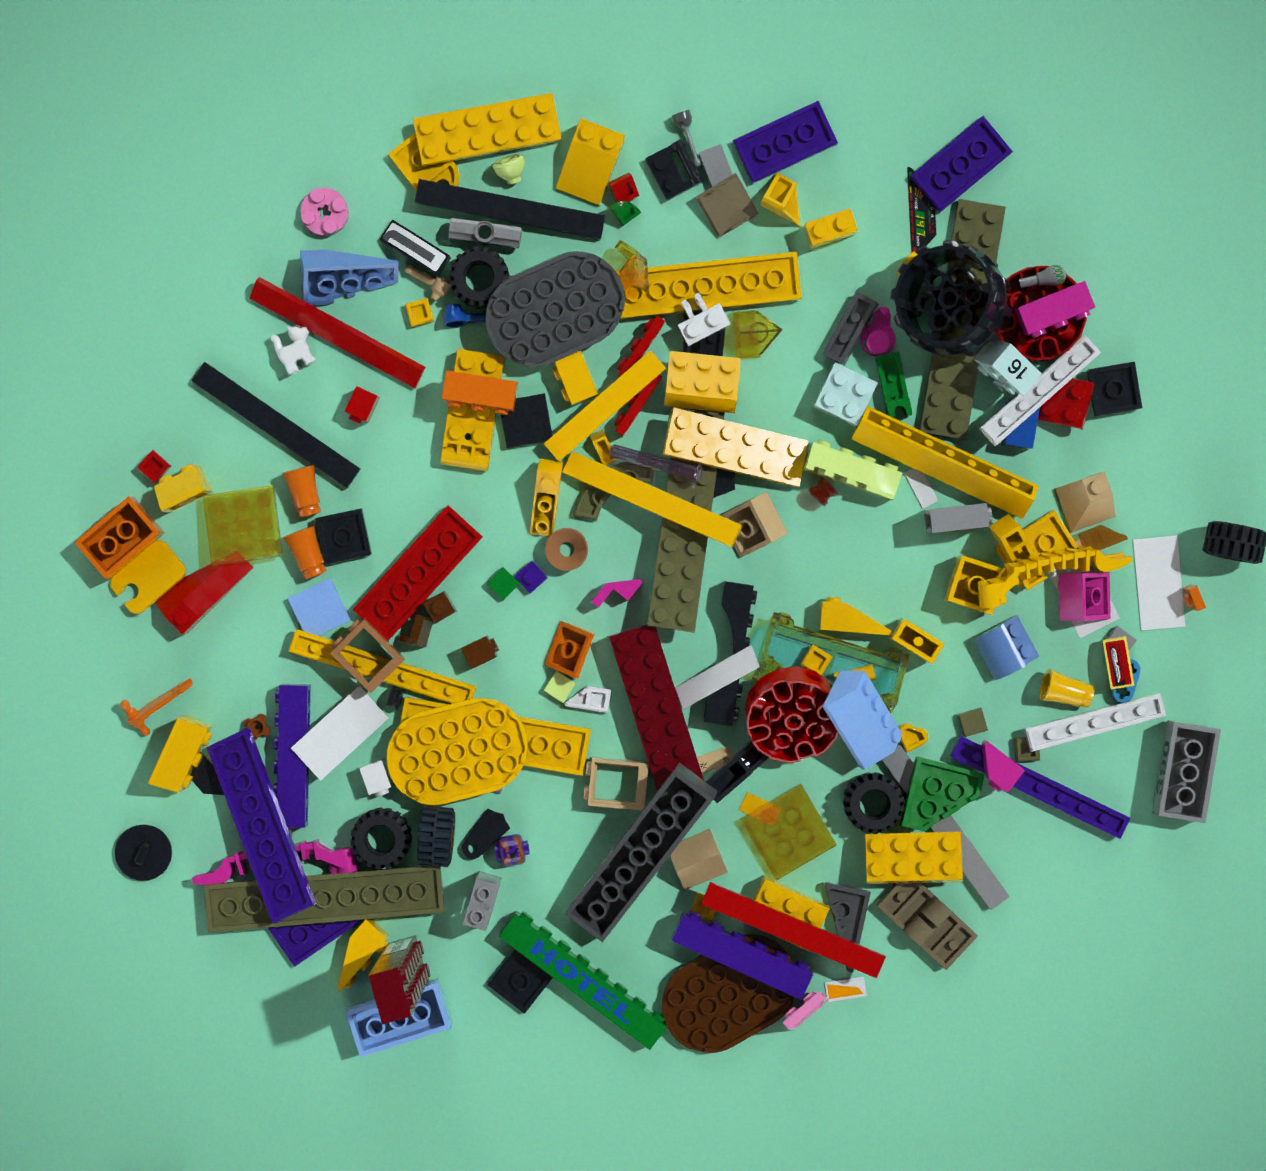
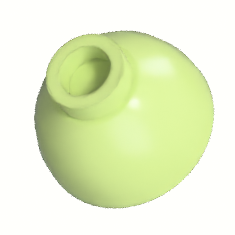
(510, 168)

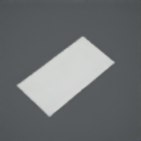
(1159, 583)
(339, 733)

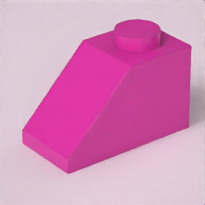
(999, 768)

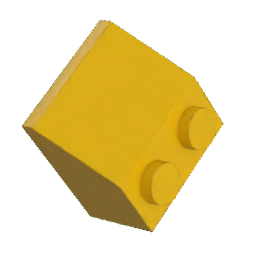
(182, 489)

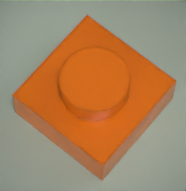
(1193, 598)

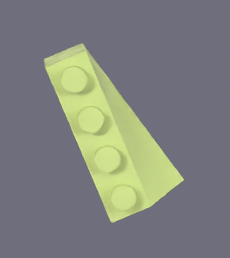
(851, 470)

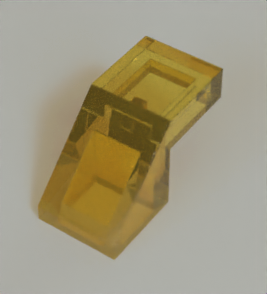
(635, 268)

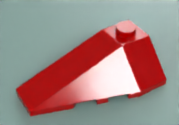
(199, 593)

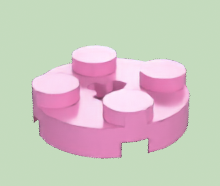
(319, 199)

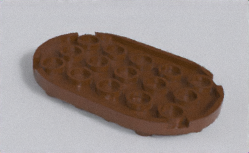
(719, 1007)

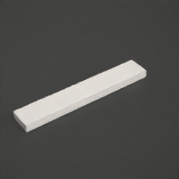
(1043, 389)
(1094, 722)

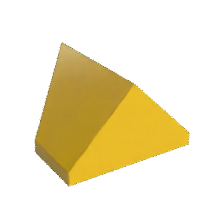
(782, 199)

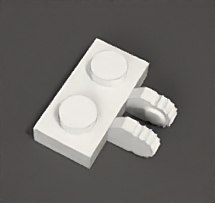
(703, 324)

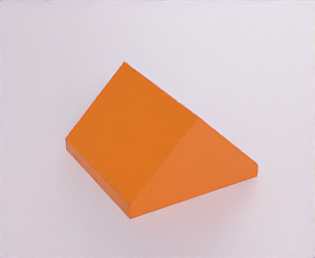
(569, 649)

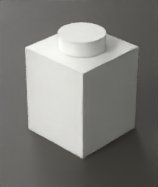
(376, 778)

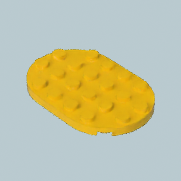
(457, 751)

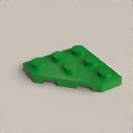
(937, 792)

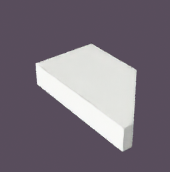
(591, 699)

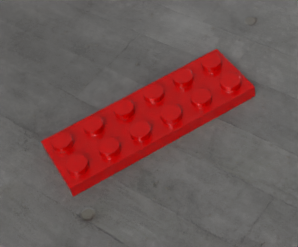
(418, 573)

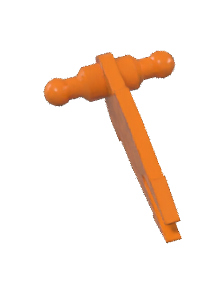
(137, 718)

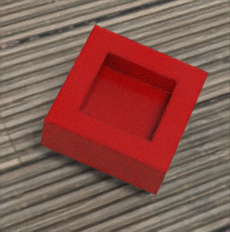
(623, 188)
(154, 466)

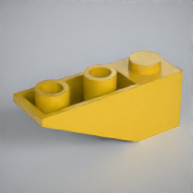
(546, 497)
(361, 946)

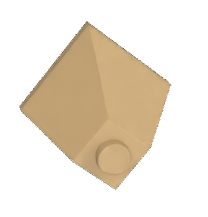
(1086, 501)

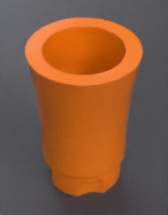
(303, 490)
(306, 551)

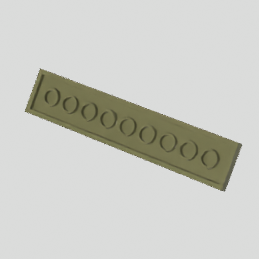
(953, 380)
(682, 553)
(337, 897)

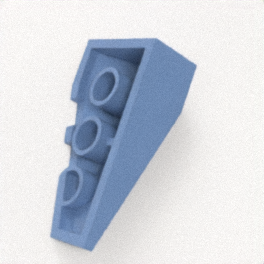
(336, 274)

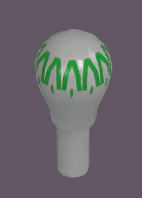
(1051, 276)

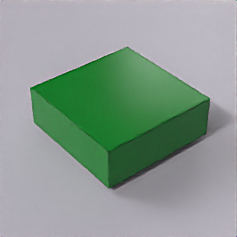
(503, 583)

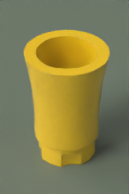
(1065, 690)

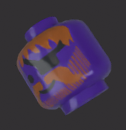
(511, 850)

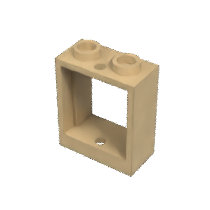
(589, 791)

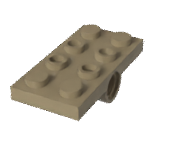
(927, 922)

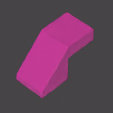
(624, 588)

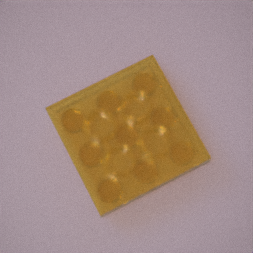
(242, 525)
(788, 832)

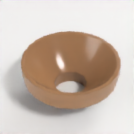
(553, 549)

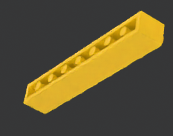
(945, 462)

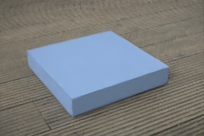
(319, 608)

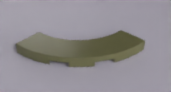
(593, 498)

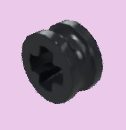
(395, 698)

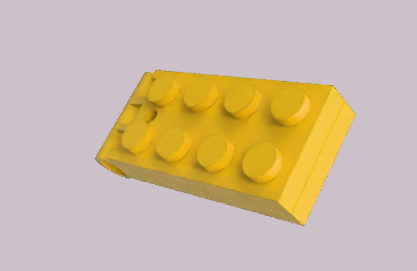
(463, 421)

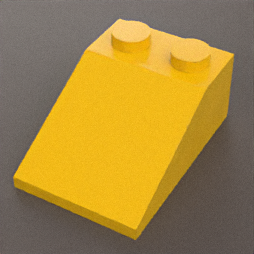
(590, 161)

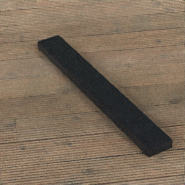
(509, 209)
(276, 424)

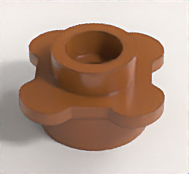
(263, 728)

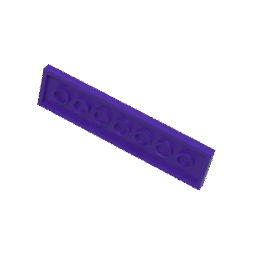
(261, 825)

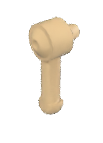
(439, 286)

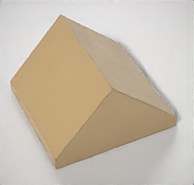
(698, 859)

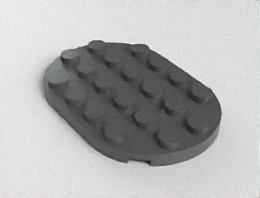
(555, 308)

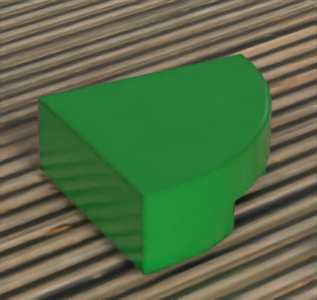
(624, 211)

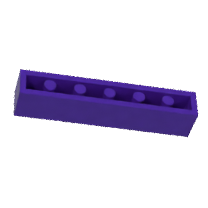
(291, 771)
(742, 955)

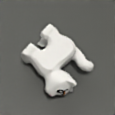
(294, 352)

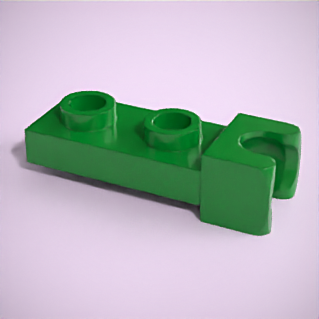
(893, 383)

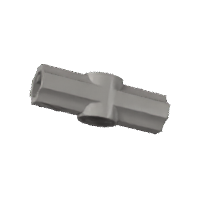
(469, 231)

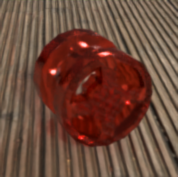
(822, 491)

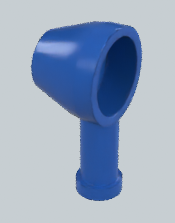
(455, 316)

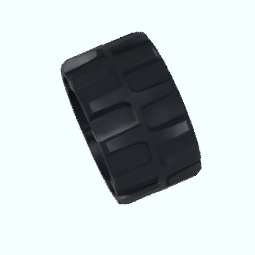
(925, 269)

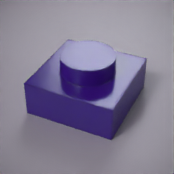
(531, 577)

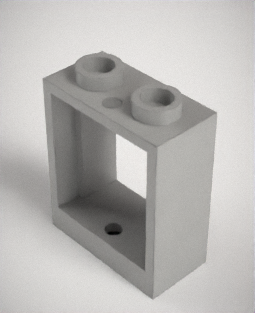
(957, 518)
(482, 901)

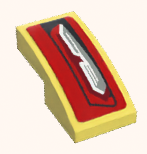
(1118, 662)

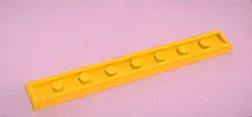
(652, 499)
(370, 664)

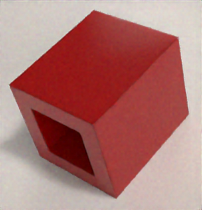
(361, 405)

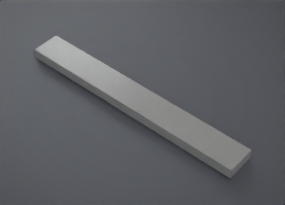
(972, 863)

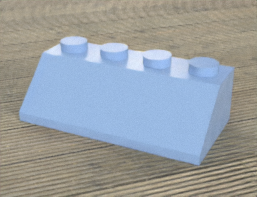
(862, 718)

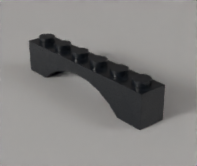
(737, 603)

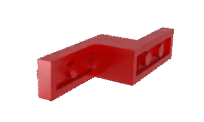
(639, 348)

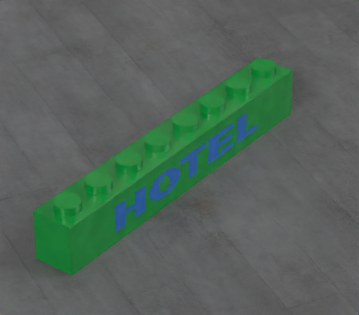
(583, 980)

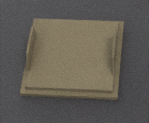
(727, 205)

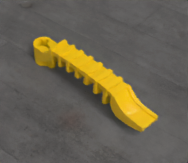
(993, 591)

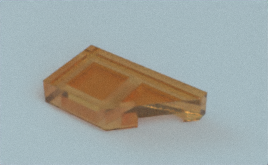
(1100, 537)

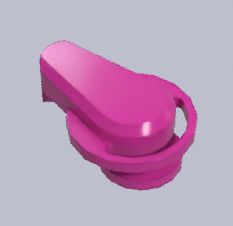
(879, 333)

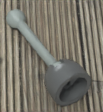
(683, 121)

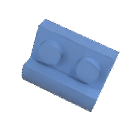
(1006, 648)

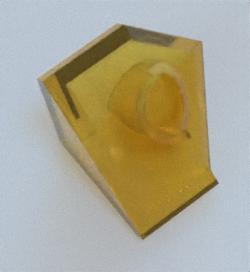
(752, 333)

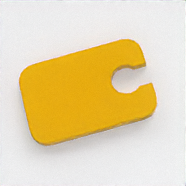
(153, 573)

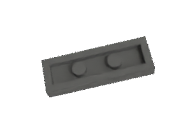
(850, 328)

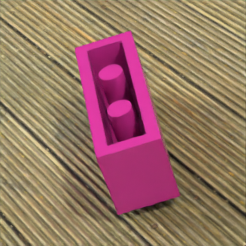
(1055, 310)

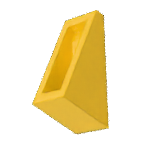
(602, 447)

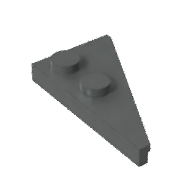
(848, 910)

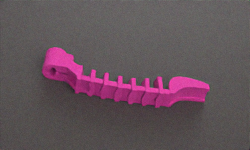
(339, 861)

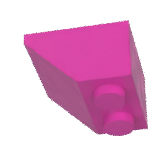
(1084, 596)

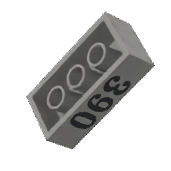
(1186, 771)

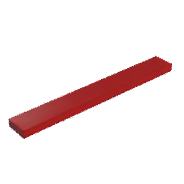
(337, 332)
(793, 930)

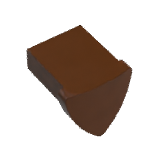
(420, 631)

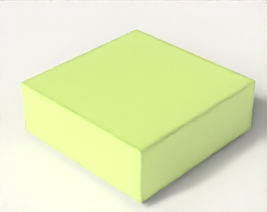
(560, 686)

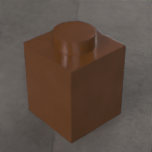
(440, 607)
(480, 651)

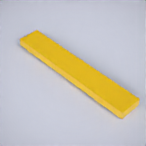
(605, 405)

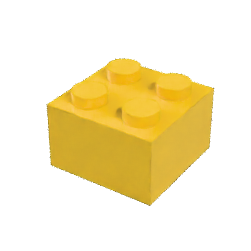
(964, 582)

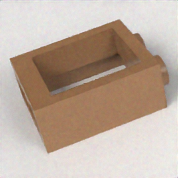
(341, 643)

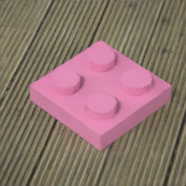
(798, 1015)

